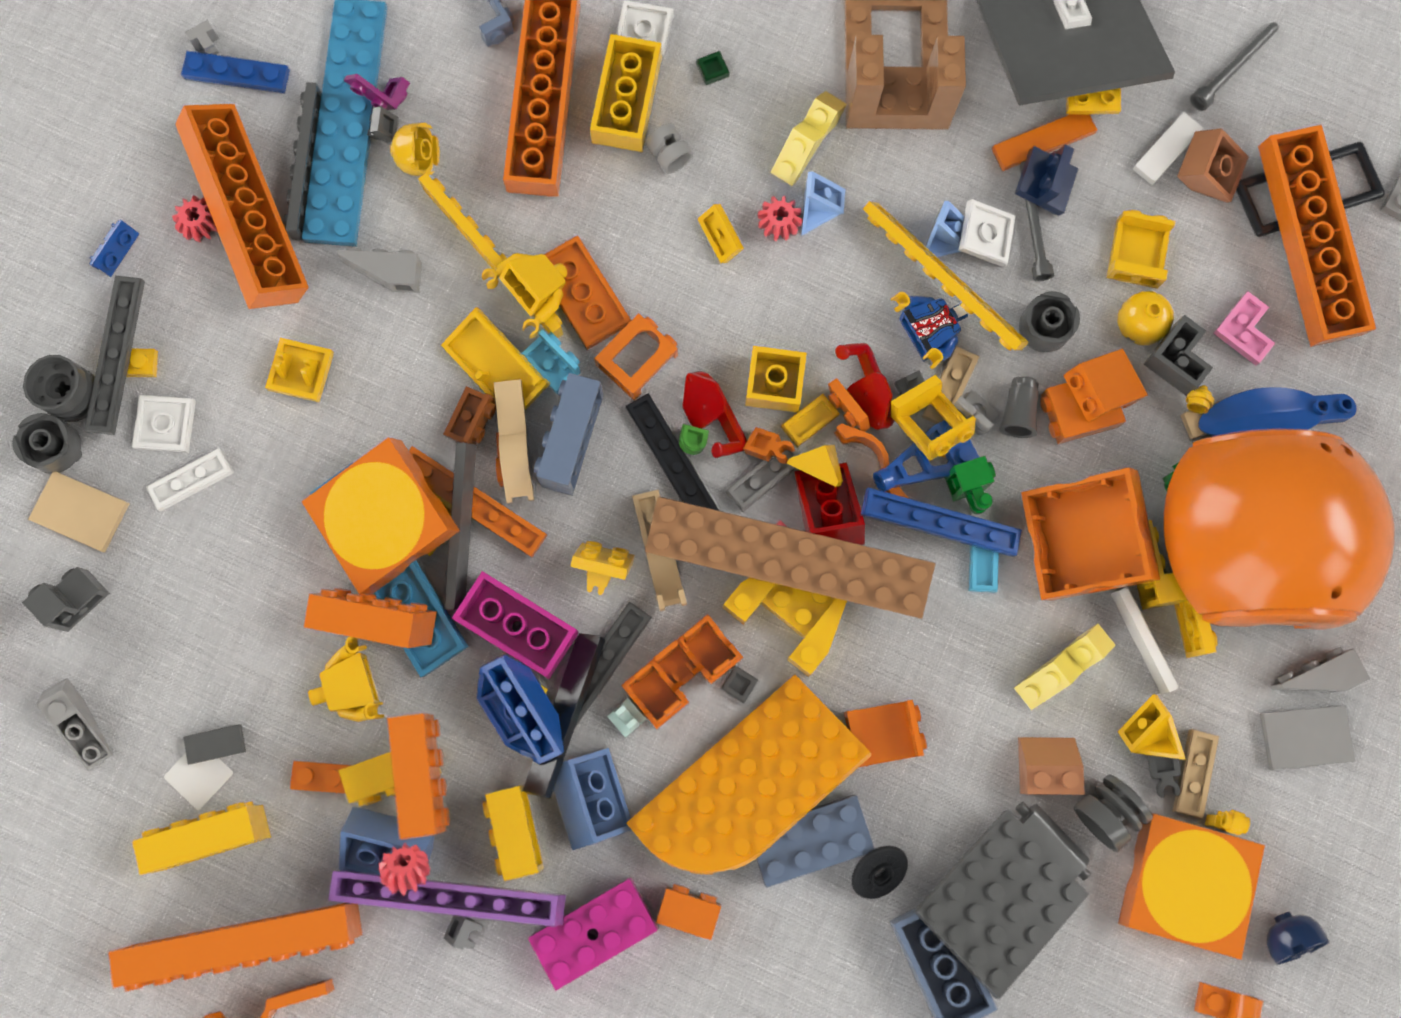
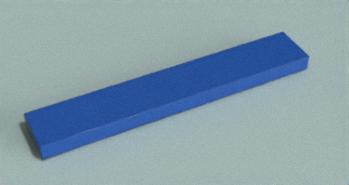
(941, 522)

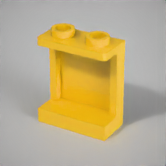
(1140, 249)

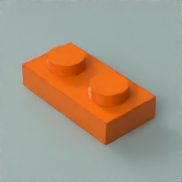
(853, 413)
(317, 777)

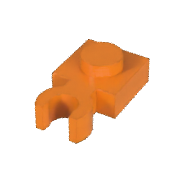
(766, 444)

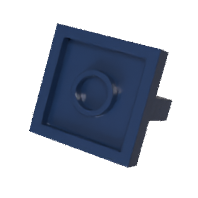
(1048, 179)

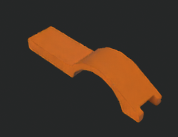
(849, 434)
(289, 998)

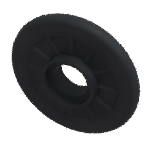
(886, 857)

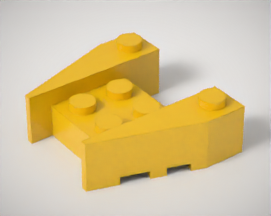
(807, 613)

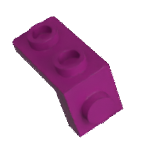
(390, 98)

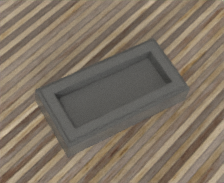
(214, 744)

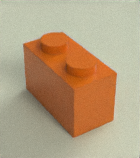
(689, 912)

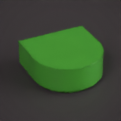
(693, 439)

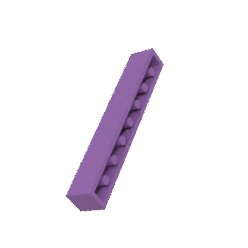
(451, 899)

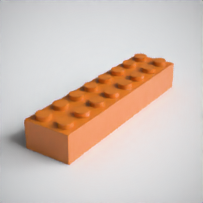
(541, 97)
(241, 205)
(1316, 236)
(228, 946)

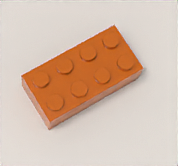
(370, 618)
(418, 775)

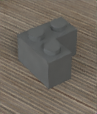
(1176, 361)
(68, 601)

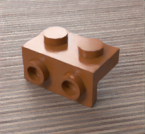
(470, 417)

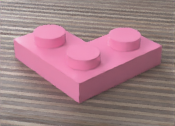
(1239, 329)

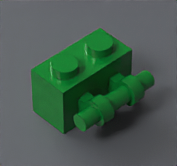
(970, 481)

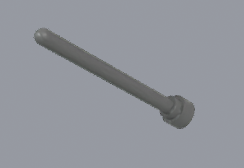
(1204, 97)
(1042, 268)

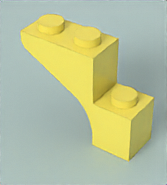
(807, 137)
(1065, 667)

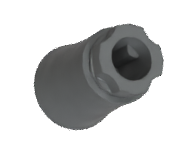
(1021, 409)

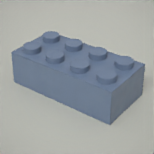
(569, 434)
(817, 841)
(943, 979)

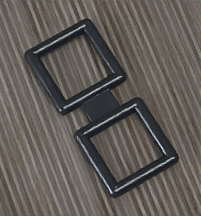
(1358, 148)

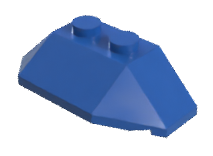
(519, 709)

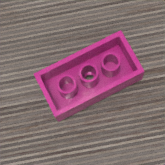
(494, 608)
(617, 916)

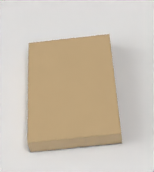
(78, 511)

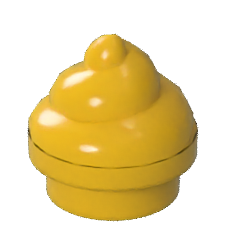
(1200, 400)

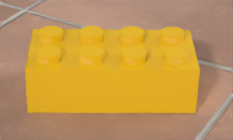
(626, 93)
(195, 839)

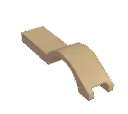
(513, 440)
(662, 569)

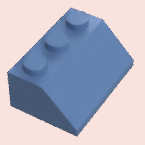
(591, 799)
(371, 835)

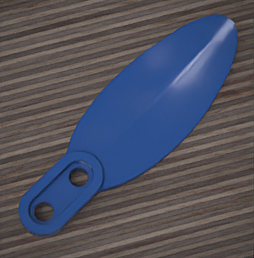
(1275, 410)

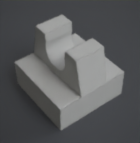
(203, 37)

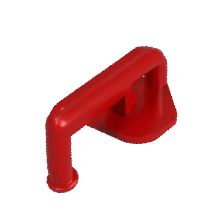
(871, 391)
(704, 404)

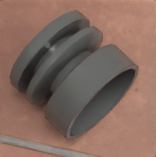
(59, 387)
(1117, 808)

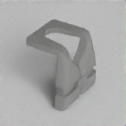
(982, 422)

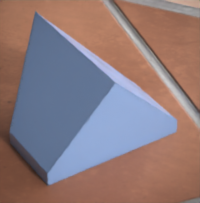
(821, 201)
(946, 231)

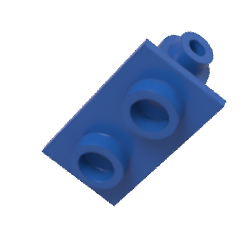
(116, 246)

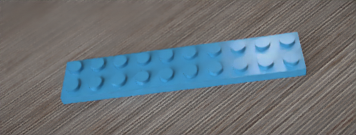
(343, 124)

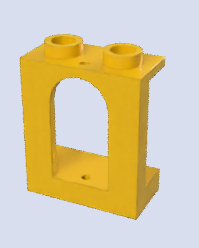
(921, 396)

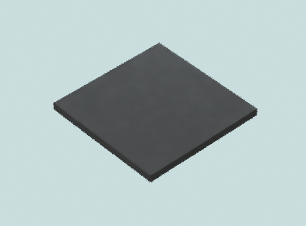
(1057, 62)

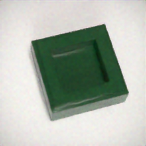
(712, 68)

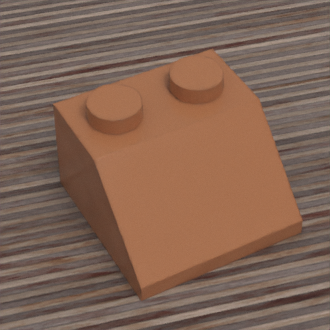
(1213, 164)
(1050, 766)

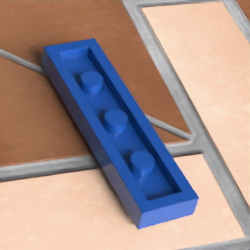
(235, 72)

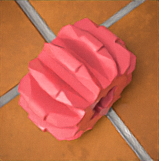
(776, 208)
(186, 221)
(404, 869)

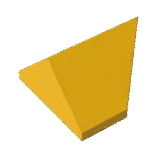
(820, 463)
(1152, 731)

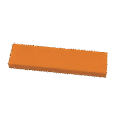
(1046, 137)

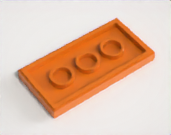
(587, 296)

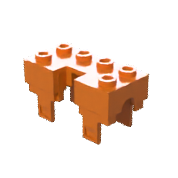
(658, 683)

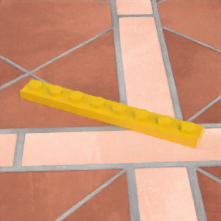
(468, 229)
(951, 282)

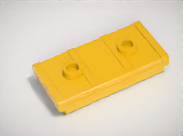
(491, 357)

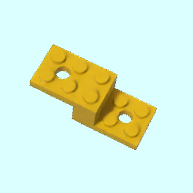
(1195, 633)

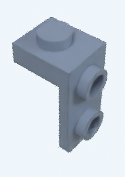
(498, 28)

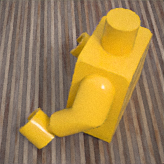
(533, 283)
(348, 685)

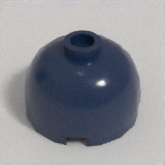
(1294, 937)

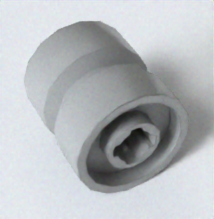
(667, 145)

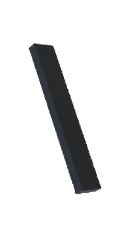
(669, 453)
(568, 705)

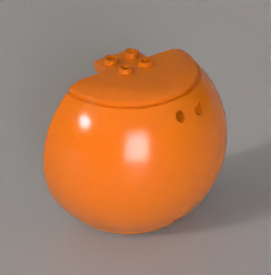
(1278, 529)

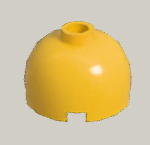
(415, 149)
(1145, 317)

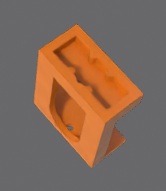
(633, 385)

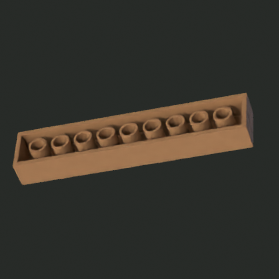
(790, 557)

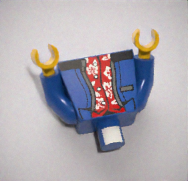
(930, 325)

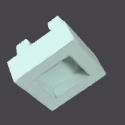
(626, 717)

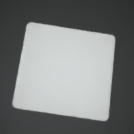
(198, 781)

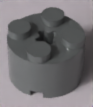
(1062, 325)
(47, 443)

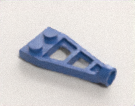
(895, 474)

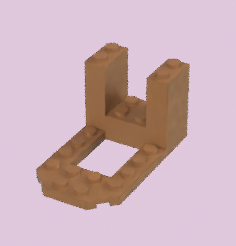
(902, 95)

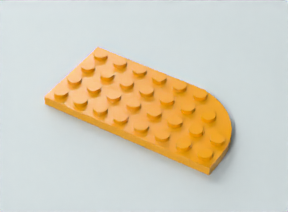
(751, 784)

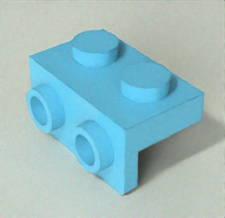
(551, 359)

